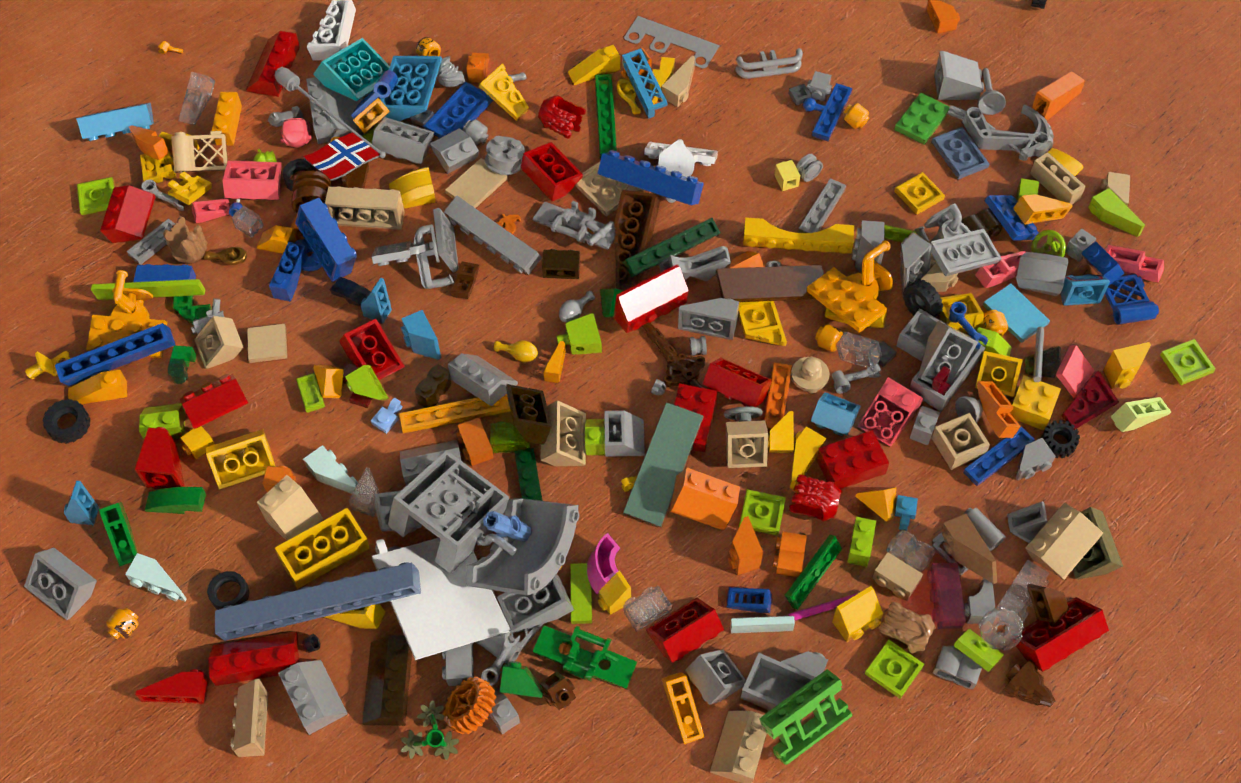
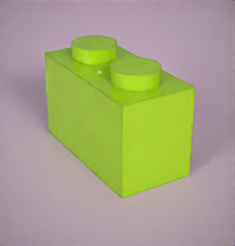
(861, 541)

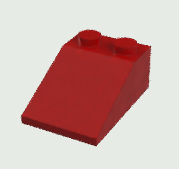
(371, 347)

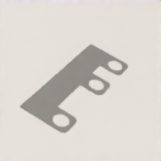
(669, 35)

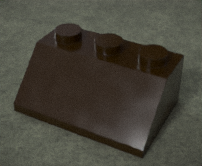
(529, 413)

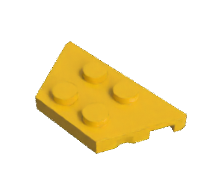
(761, 322)

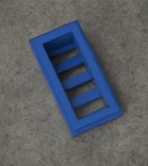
(748, 606)

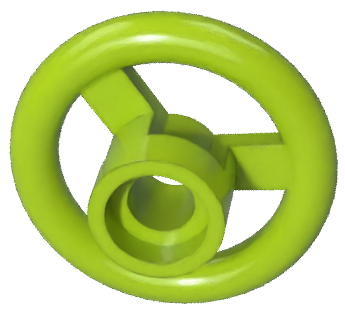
(1057, 248)

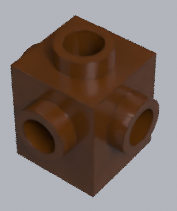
(558, 691)

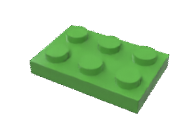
(922, 118)

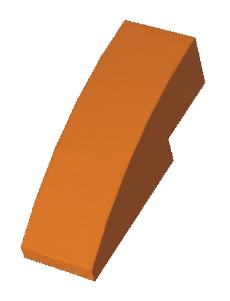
(149, 142)
(997, 410)

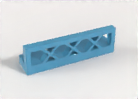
(639, 86)

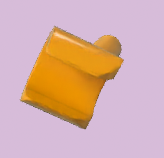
(164, 47)

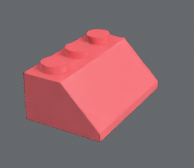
(252, 180)

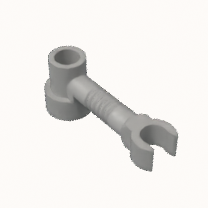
(150, 186)
(841, 381)
(495, 668)

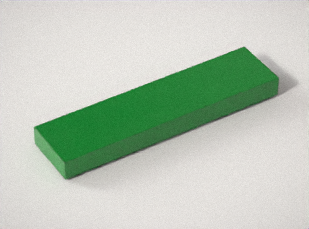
(813, 572)

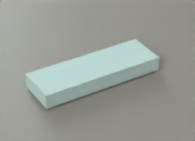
(762, 624)

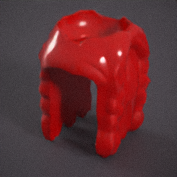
(561, 115)
(815, 498)

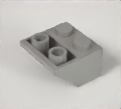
(623, 434)

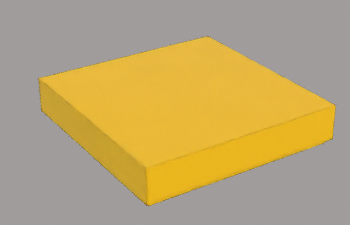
(919, 193)

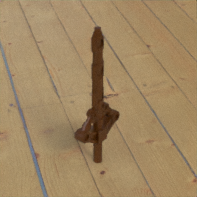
(676, 361)

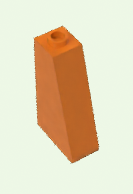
(1057, 95)

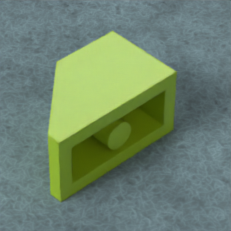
(995, 343)
(365, 383)
(595, 436)

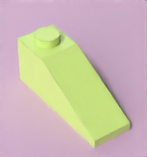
(1139, 413)

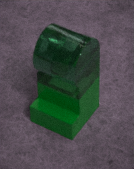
(179, 363)

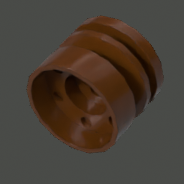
(309, 186)

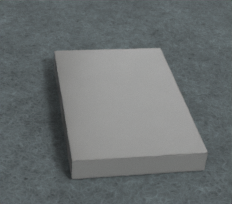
(445, 239)

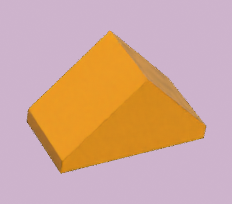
(329, 380)

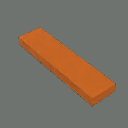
(777, 394)

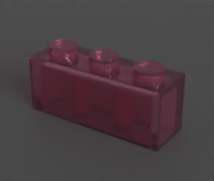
(946, 595)

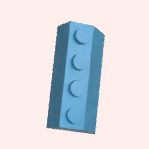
(115, 120)

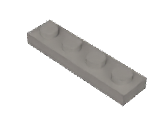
(822, 207)

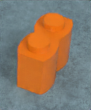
(791, 554)

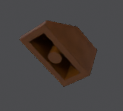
(1047, 603)

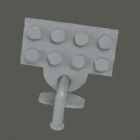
(957, 247)
(404, 250)

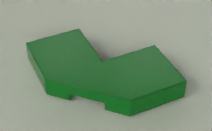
(184, 307)

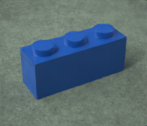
(164, 272)

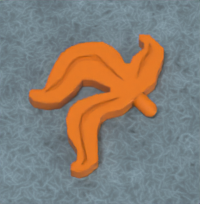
(509, 222)

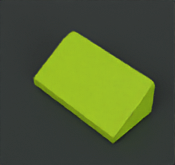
(895, 233)

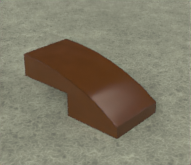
(465, 280)

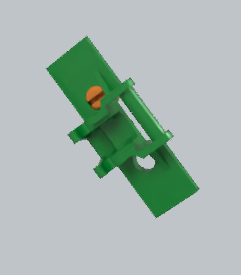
(580, 662)

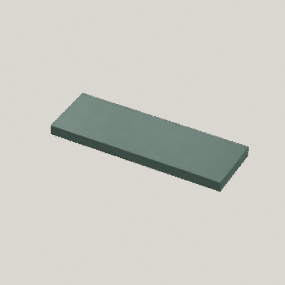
(662, 463)

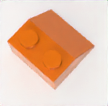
(745, 549)

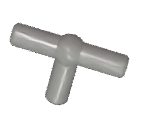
(599, 232)

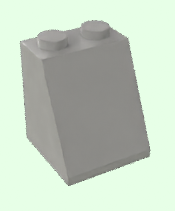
(957, 78)

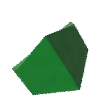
(608, 301)

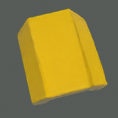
(415, 188)
(973, 313)

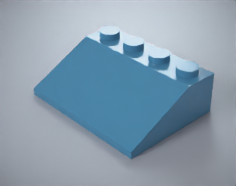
(414, 85)

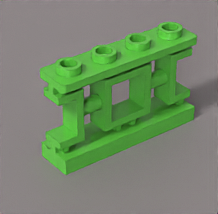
(800, 705)

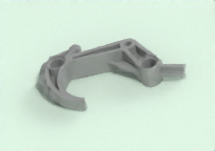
(988, 138)

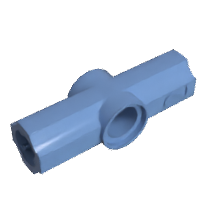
(507, 526)

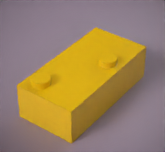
(322, 548)

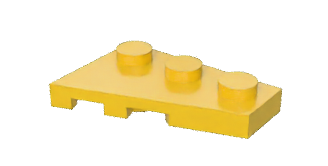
(502, 90)

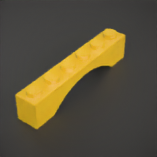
(760, 233)

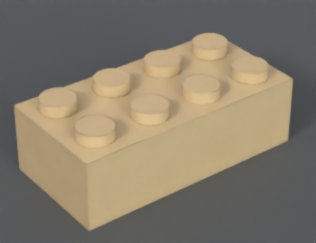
(365, 207)

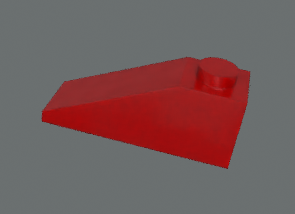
(179, 688)

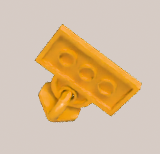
(855, 296)
(126, 318)

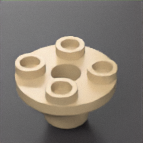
(810, 374)

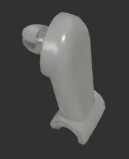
(277, 118)

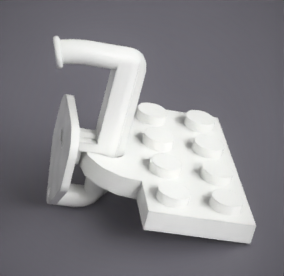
(679, 157)

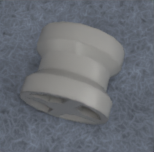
(698, 346)

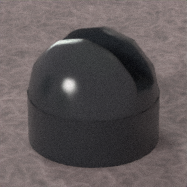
(311, 643)

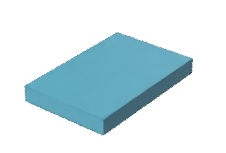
(1019, 312)

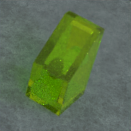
(506, 438)

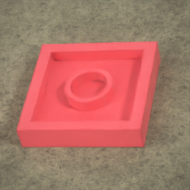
(1074, 370)

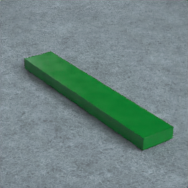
(605, 113)

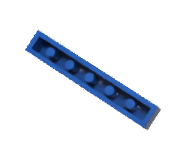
(650, 178)
(115, 354)

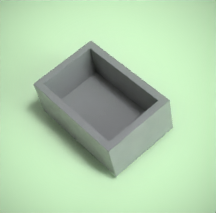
(772, 682)

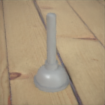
(991, 101)
(969, 405)

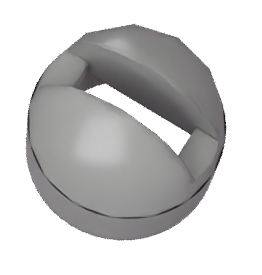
(658, 388)

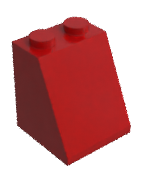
(159, 460)

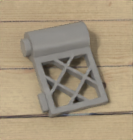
(988, 531)
(495, 643)

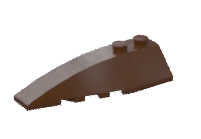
(633, 231)

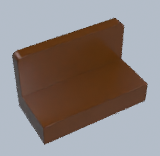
(357, 177)

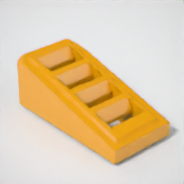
(554, 367)

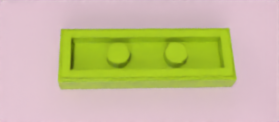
(580, 595)

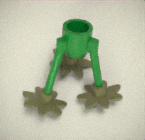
(433, 737)

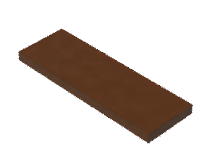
(767, 283)

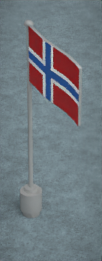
(340, 155)

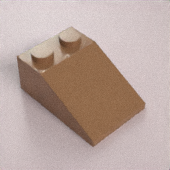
(969, 548)

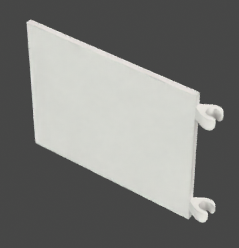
(446, 610)

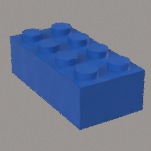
(326, 239)

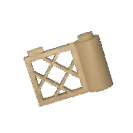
(184, 154)

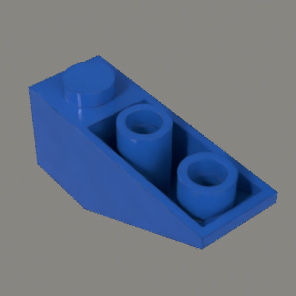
(288, 272)

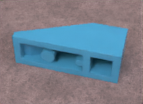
(377, 303)
(81, 506)

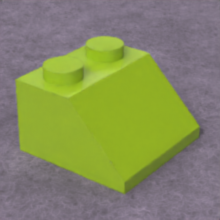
(166, 416)

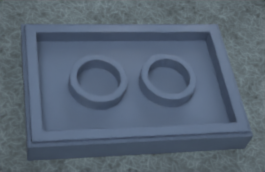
(960, 153)

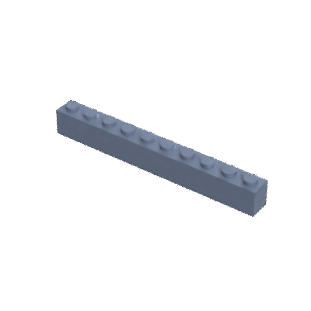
(317, 601)

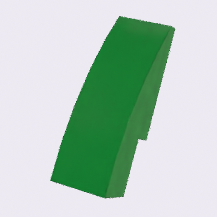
(176, 500)

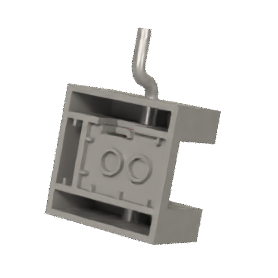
(452, 505)

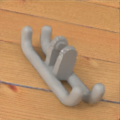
(769, 67)

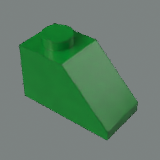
(519, 681)

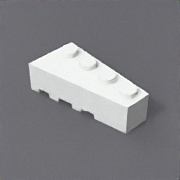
(333, 30)

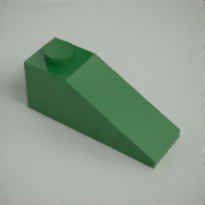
(119, 532)

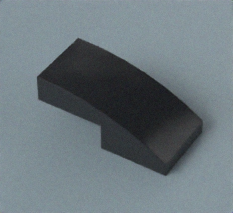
(350, 291)

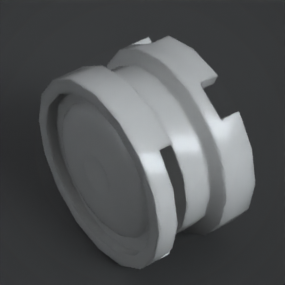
(809, 167)

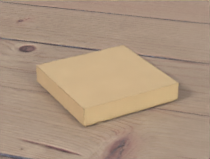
(267, 343)

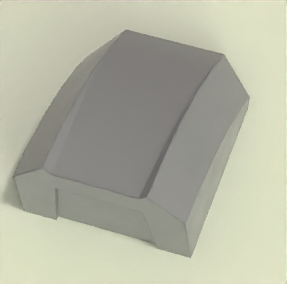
(1042, 273)

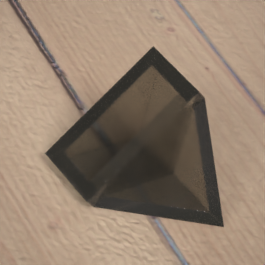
(1050, 362)

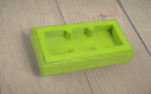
(310, 392)

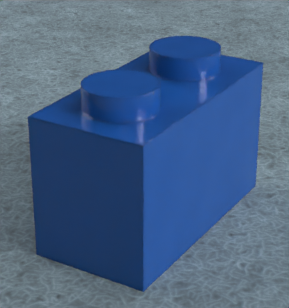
(1102, 262)

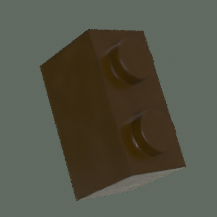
(561, 264)

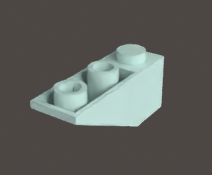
(326, 470)
(149, 574)

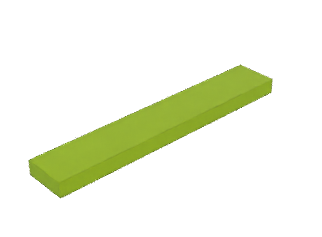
(156, 288)

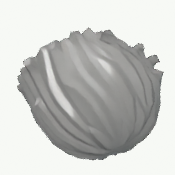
(448, 74)

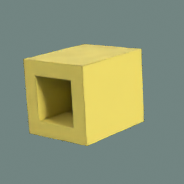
(787, 175)

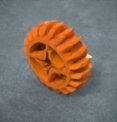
(469, 705)

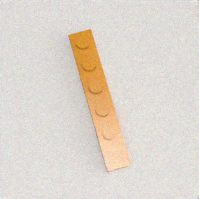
(451, 413)

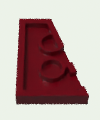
(1090, 401)

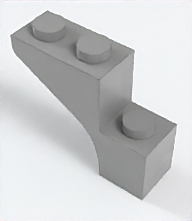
(699, 266)

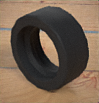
(295, 166)
(222, 578)

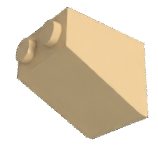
(289, 509)

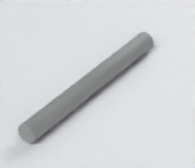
(1038, 354)

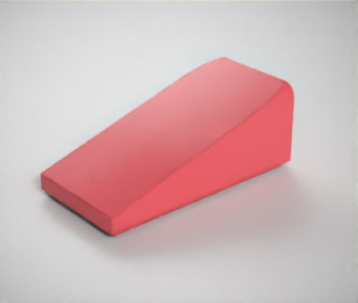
(209, 210)

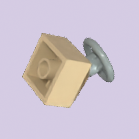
(746, 438)

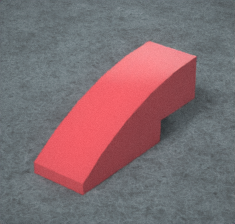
(1137, 263)
(1001, 271)

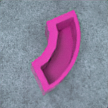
(601, 562)

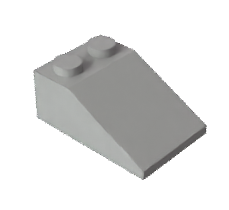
(710, 317)
(948, 349)
(536, 609)

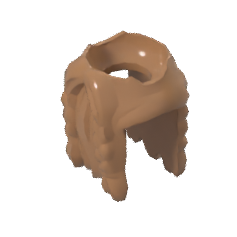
(181, 239)
(908, 627)

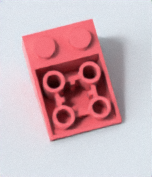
(890, 411)

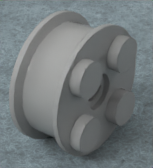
(504, 155)

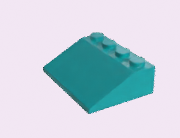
(352, 70)

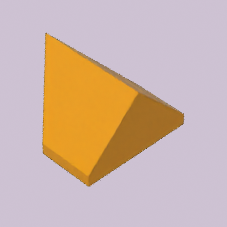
(880, 501)

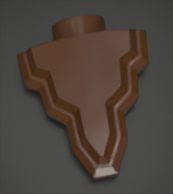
(1029, 684)

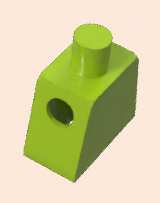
(582, 336)

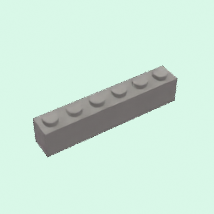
(492, 235)

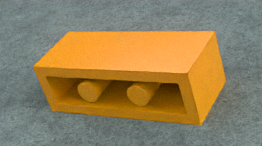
(227, 116)

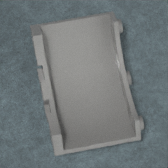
(535, 559)

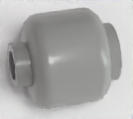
(476, 131)

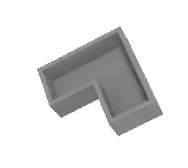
(914, 341)

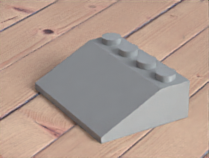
(340, 105)

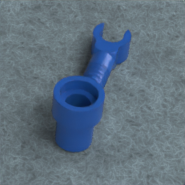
(957, 314)

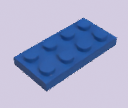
(462, 106)

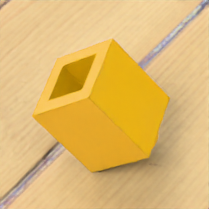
(196, 442)

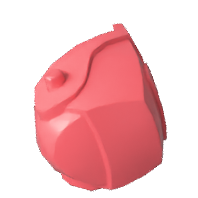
(295, 132)

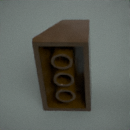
(388, 682)

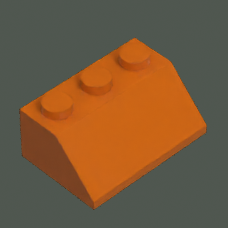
(704, 498)

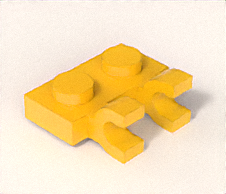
(152, 168)
(189, 189)

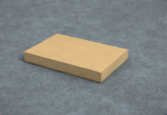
(476, 184)

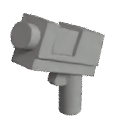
(200, 323)

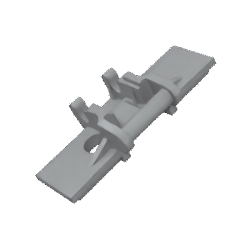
(572, 223)

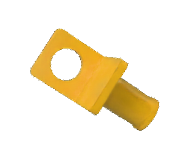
(45, 364)

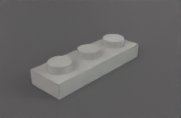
(150, 244)

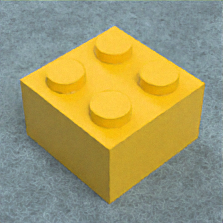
(1034, 402)

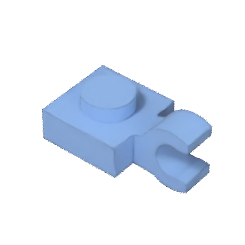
(386, 418)

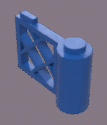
(381, 89)
(1132, 309)

